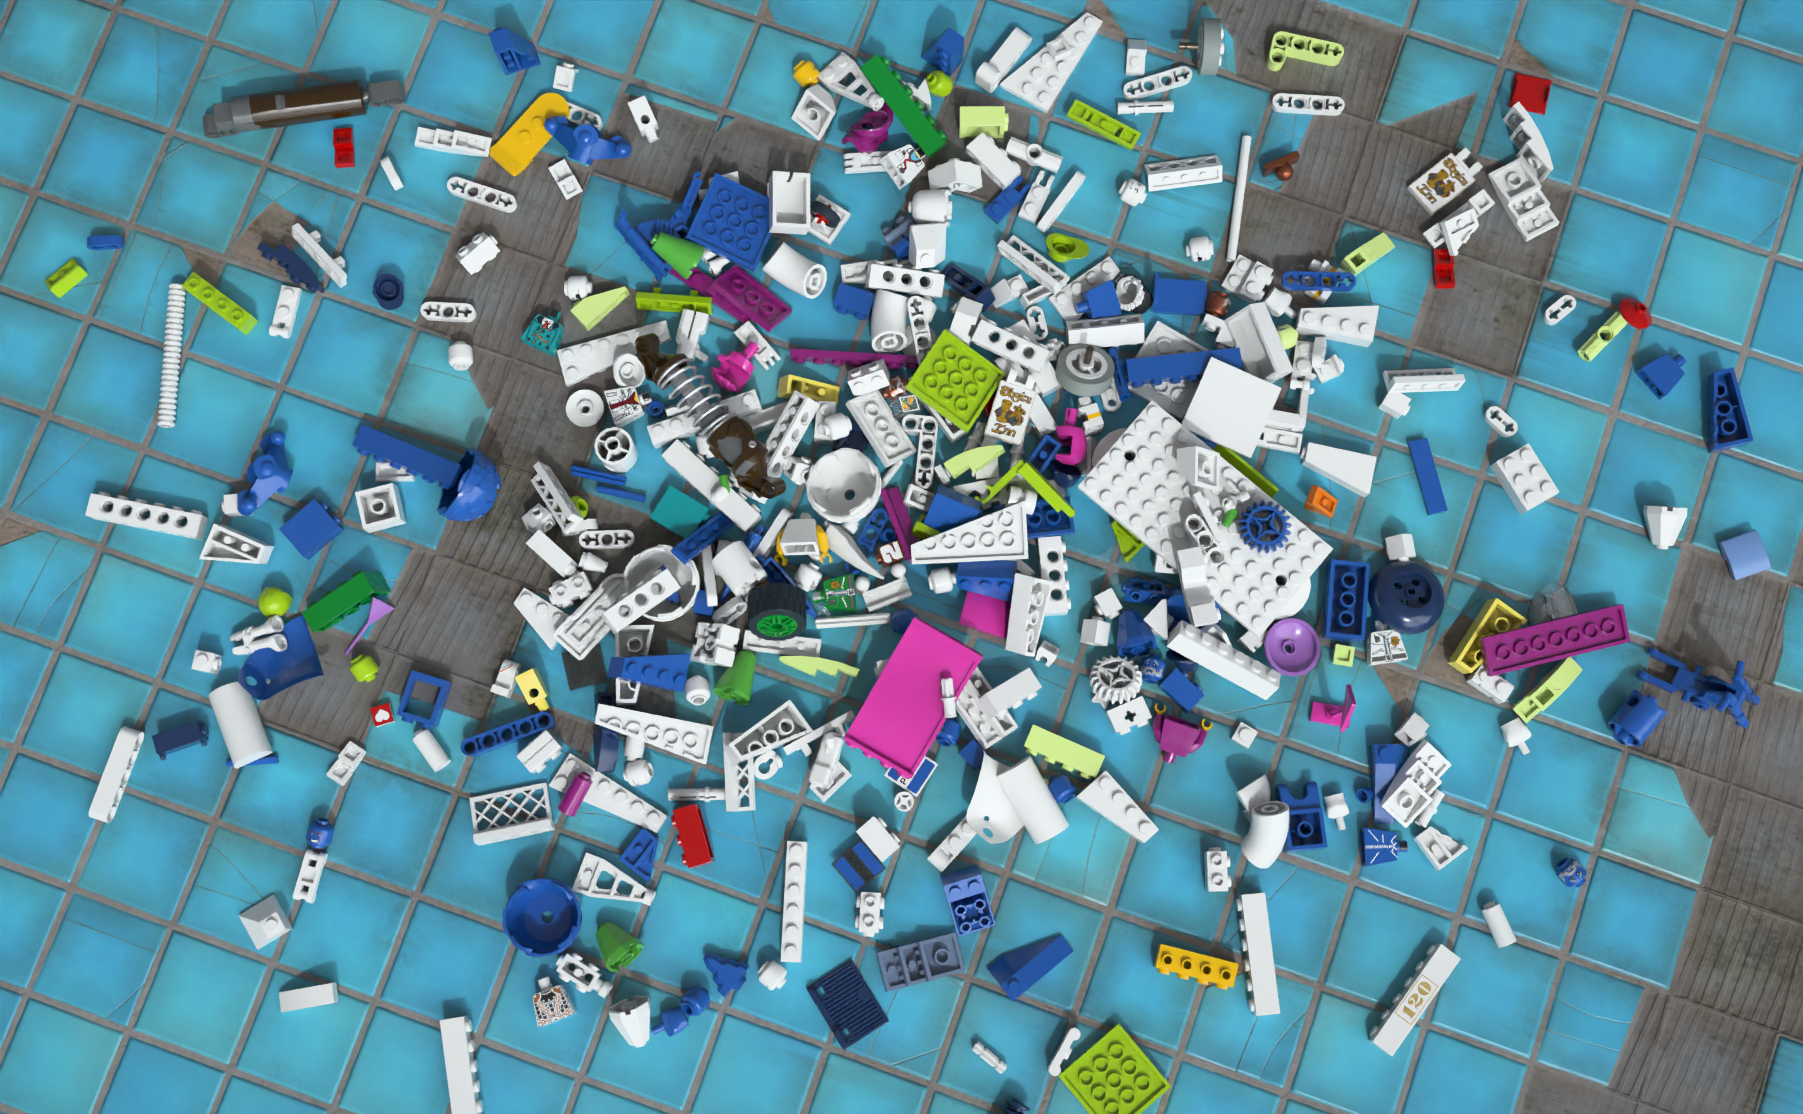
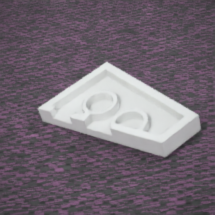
(541, 615)

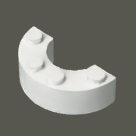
(1195, 587)

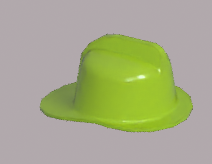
(1065, 248)

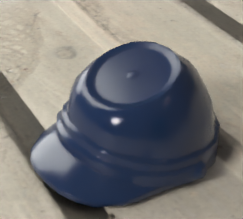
(388, 291)
(1065, 475)
(1181, 662)

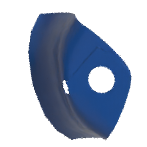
(283, 668)

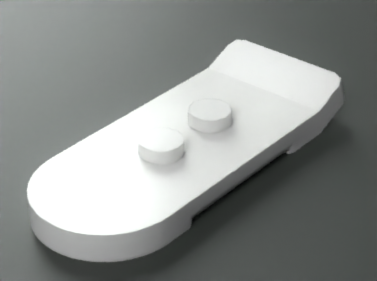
(586, 626)

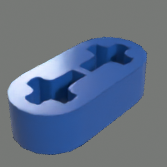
(105, 242)

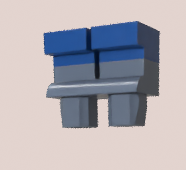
(898, 239)

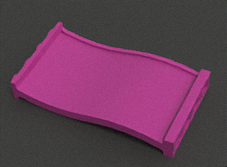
(906, 702)

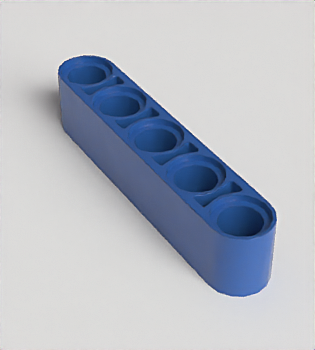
(498, 734)

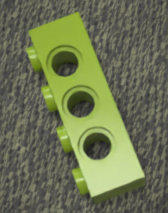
(219, 303)

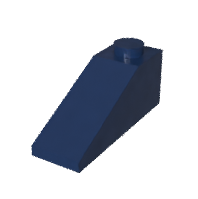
(968, 286)

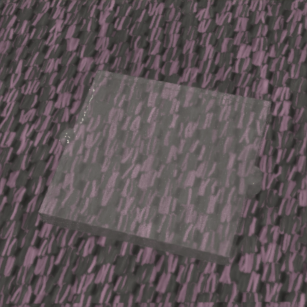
(1114, 566)

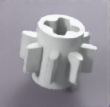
(1055, 347)

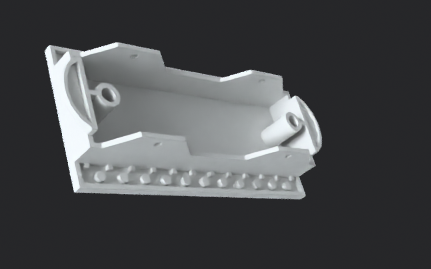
(1155, 500)

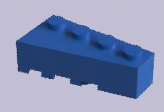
(1727, 412)
(656, 671)

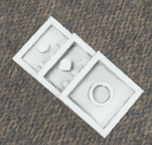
(1529, 142)
(1523, 199)
(1415, 783)

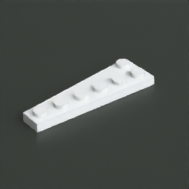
(596, 355)
(671, 734)
(609, 795)

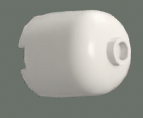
(931, 206)

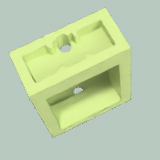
(985, 119)

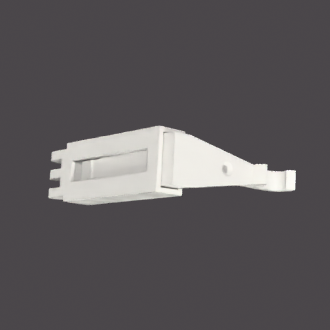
(1290, 421)

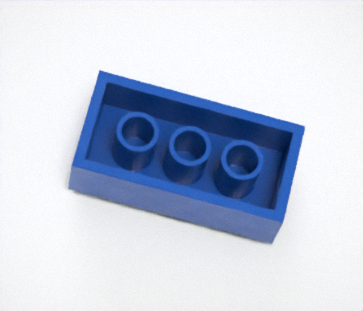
(1345, 600)

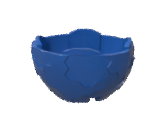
(475, 490)
(525, 921)

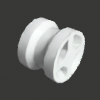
(904, 801)

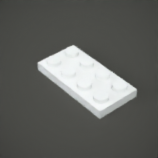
(880, 428)

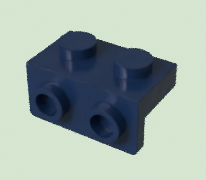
(855, 440)

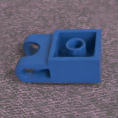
(1306, 814)

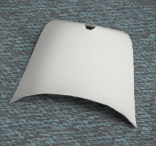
(993, 802)

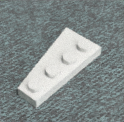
(1070, 294)

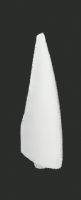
(845, 547)

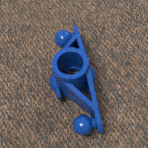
(585, 141)
(266, 474)

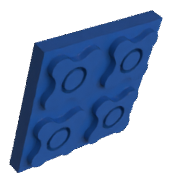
(732, 222)

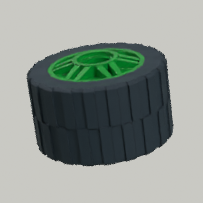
(777, 611)

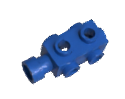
(1144, 591)

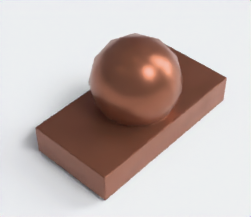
(1281, 166)

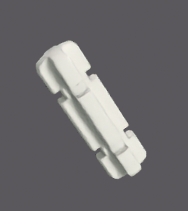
(989, 1057)

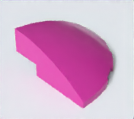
(986, 614)

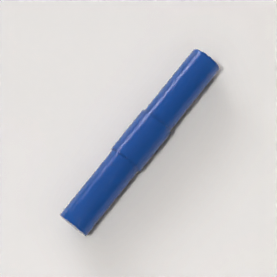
(621, 493)
(264, 760)

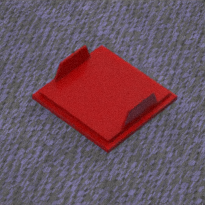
(1530, 92)

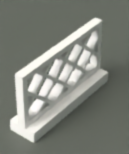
(510, 830)

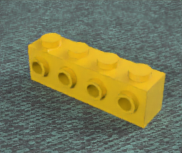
(1195, 965)

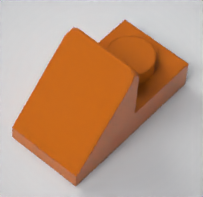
(1320, 502)

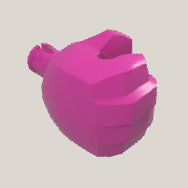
(734, 368)
(1074, 437)

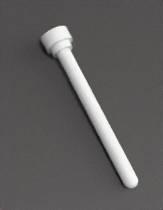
(851, 527)

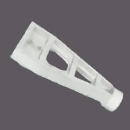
(838, 70)
(590, 872)

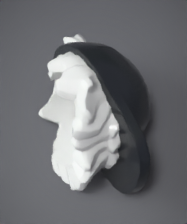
(1133, 294)

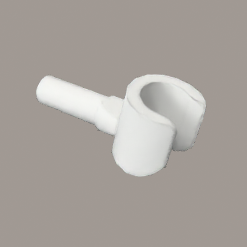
(1242, 497)

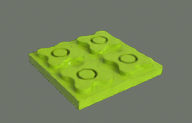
(955, 380)
(1114, 1076)

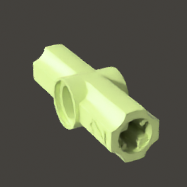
(1596, 343)

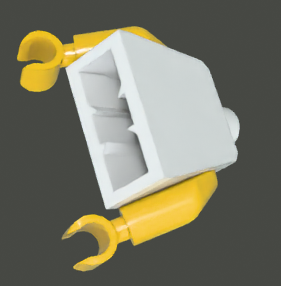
(802, 538)

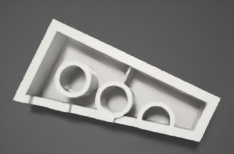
(1027, 613)

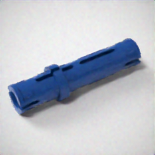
(1118, 375)

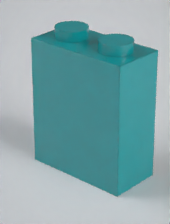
(680, 513)

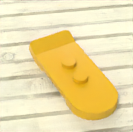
(528, 134)

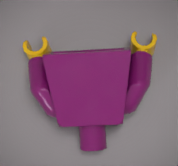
(1177, 735)

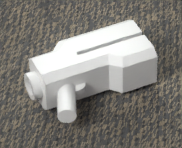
(689, 334)
(826, 760)

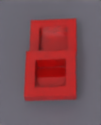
(344, 147)
(1443, 269)

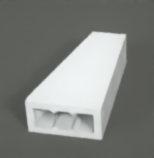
(1341, 466)

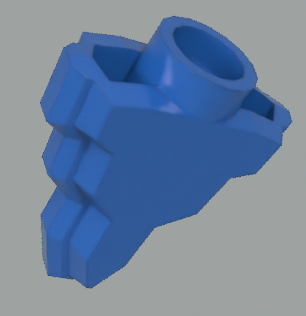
(726, 973)

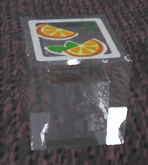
(904, 406)

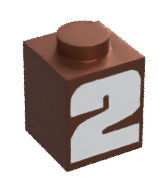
(890, 554)

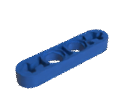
(1318, 281)
(869, 543)

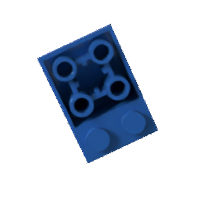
(967, 900)

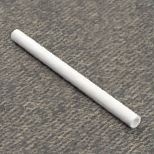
(1238, 199)

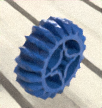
(1256, 522)

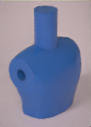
(672, 1022)

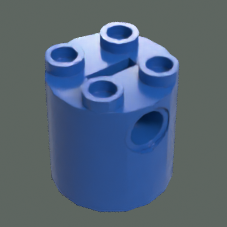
(1636, 719)

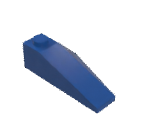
(1384, 765)
(1023, 968)

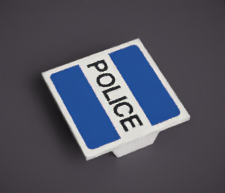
(919, 778)

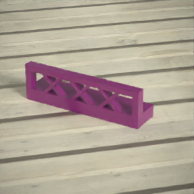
(900, 520)

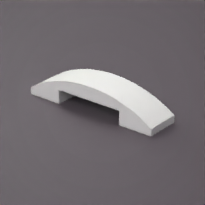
(1480, 202)

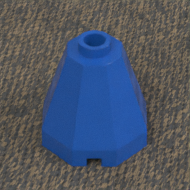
(1134, 635)

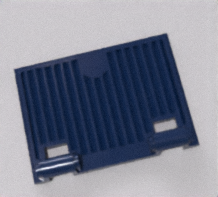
(847, 1004)

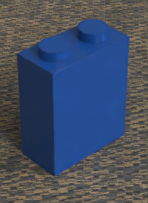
(951, 510)
(312, 528)

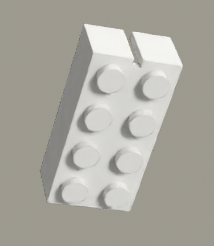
(1259, 343)

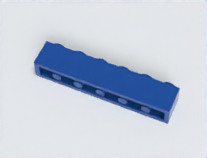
(1176, 366)
(409, 457)

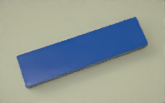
(1427, 476)
(702, 538)

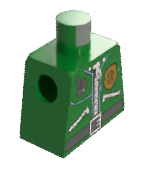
(838, 594)

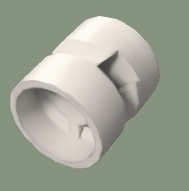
(1016, 495)

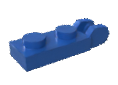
(1006, 200)

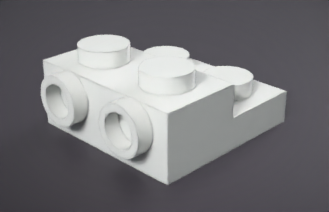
(1247, 279)

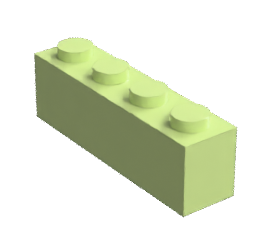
(1063, 751)

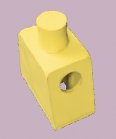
(530, 680)

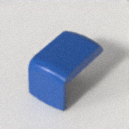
(1178, 296)

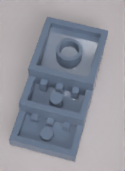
(920, 962)

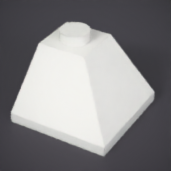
(815, 111)
(927, 244)
(1199, 466)
(265, 922)

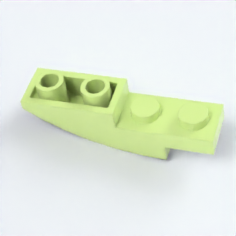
(1548, 689)

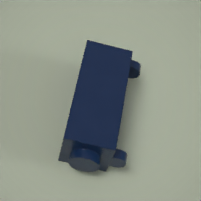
(180, 738)

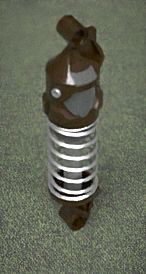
(725, 431)

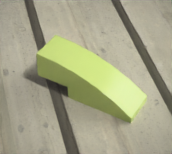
(973, 459)

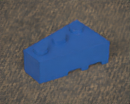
(513, 50)
(946, 52)
(988, 578)

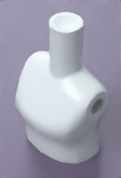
(1336, 809)

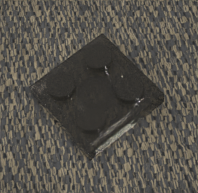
(585, 672)

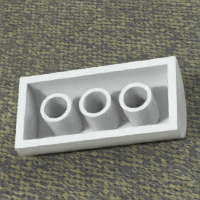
(239, 724)
(1033, 800)

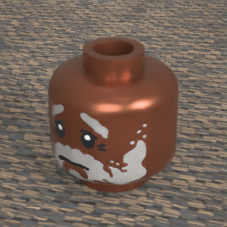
(1217, 304)
(896, 388)

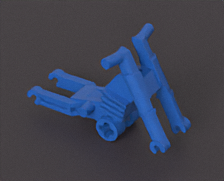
(640, 238)
(1705, 689)

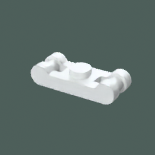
(309, 876)
(1063, 1051)

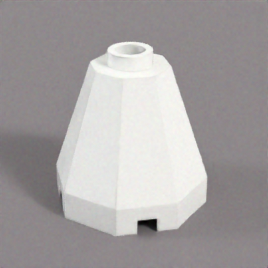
(1664, 524)
(632, 1019)

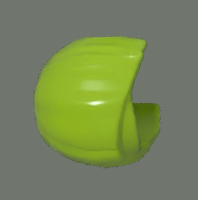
(274, 602)

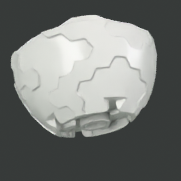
(838, 475)
(647, 563)

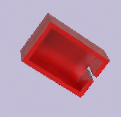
(692, 836)

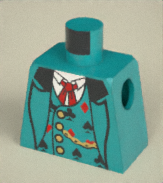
(545, 333)

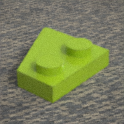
(1127, 542)

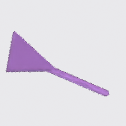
(377, 610)

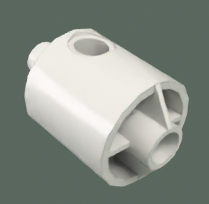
(616, 449)
(738, 567)

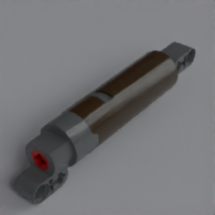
(299, 106)

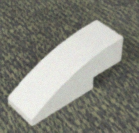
(308, 997)

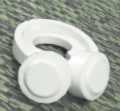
(777, 763)

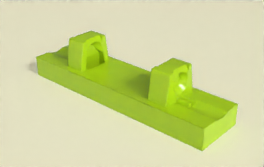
(1103, 125)
(673, 303)

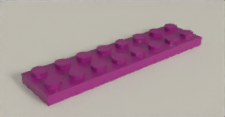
(1554, 640)

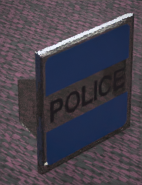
(858, 866)

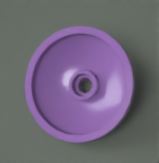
(1302, 644)

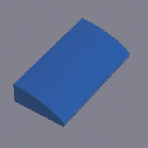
(1046, 520)

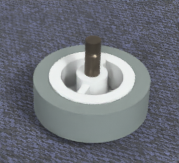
(1207, 46)
(1084, 370)

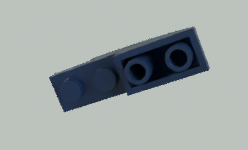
(294, 265)
(604, 739)

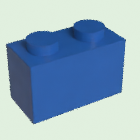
(854, 302)
(1044, 453)
(1181, 690)

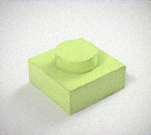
(1343, 655)

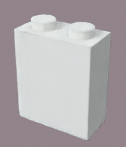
(552, 554)

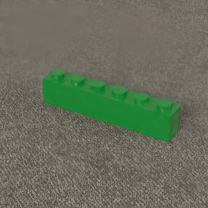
(904, 105)

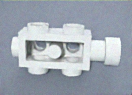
(579, 974)

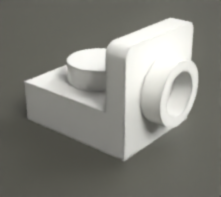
(565, 77)
(1332, 368)

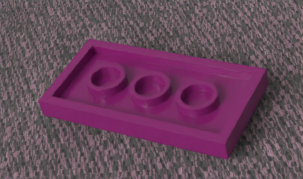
(752, 298)

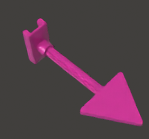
(1334, 714)

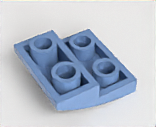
(1745, 554)

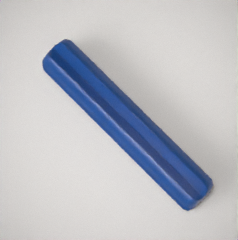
(598, 475)

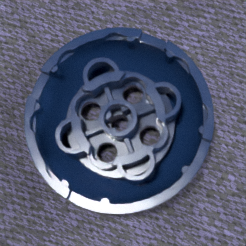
(1401, 607)

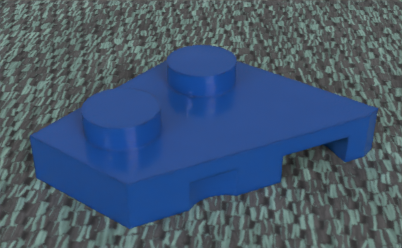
(641, 854)

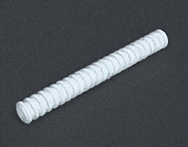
(171, 355)

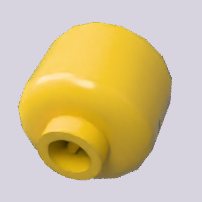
(806, 74)

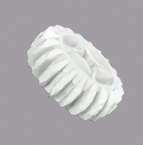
(1121, 688)

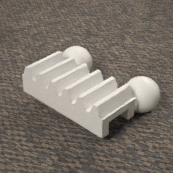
(885, 594)

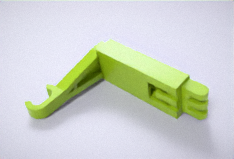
(1037, 481)

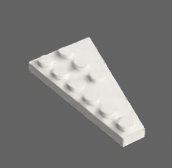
(1043, 78)
(984, 539)

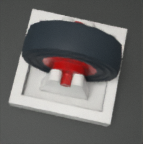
(826, 219)

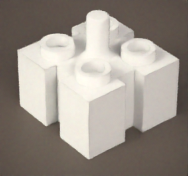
(715, 644)

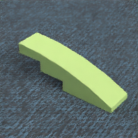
(812, 664)

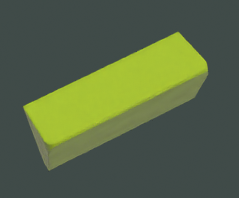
(65, 278)

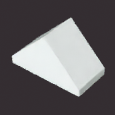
(1158, 619)

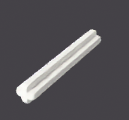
(853, 620)

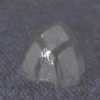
(1550, 603)

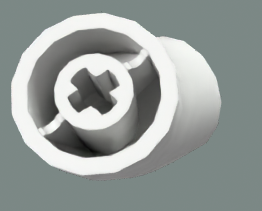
(796, 272)
(889, 322)
(1266, 833)

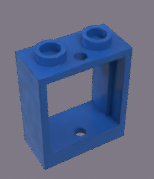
(440, 703)

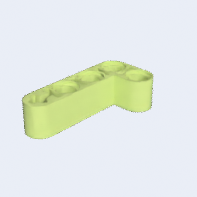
(1306, 53)

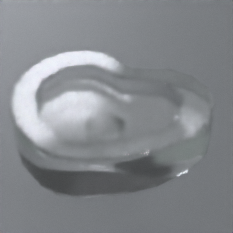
(822, 609)

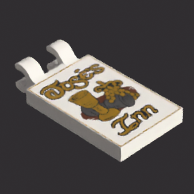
(1444, 181)
(1011, 409)

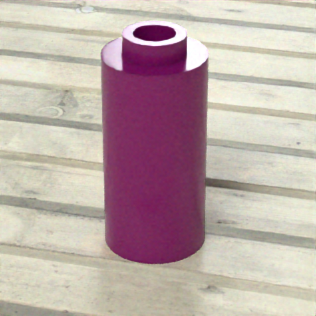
(575, 793)

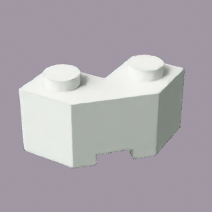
(965, 319)

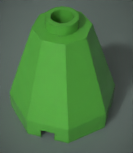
(617, 946)

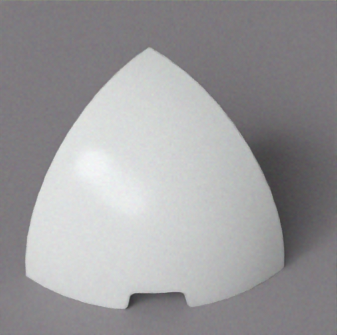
(1253, 794)

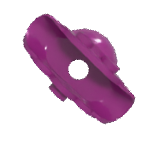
(869, 139)

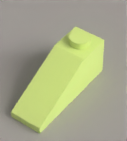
(596, 307)

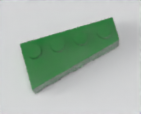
(345, 600)

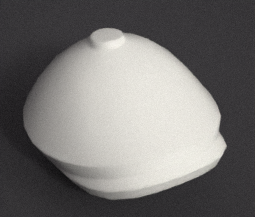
(628, 370)

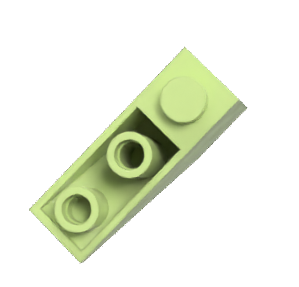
(1367, 254)

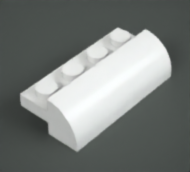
(985, 730)

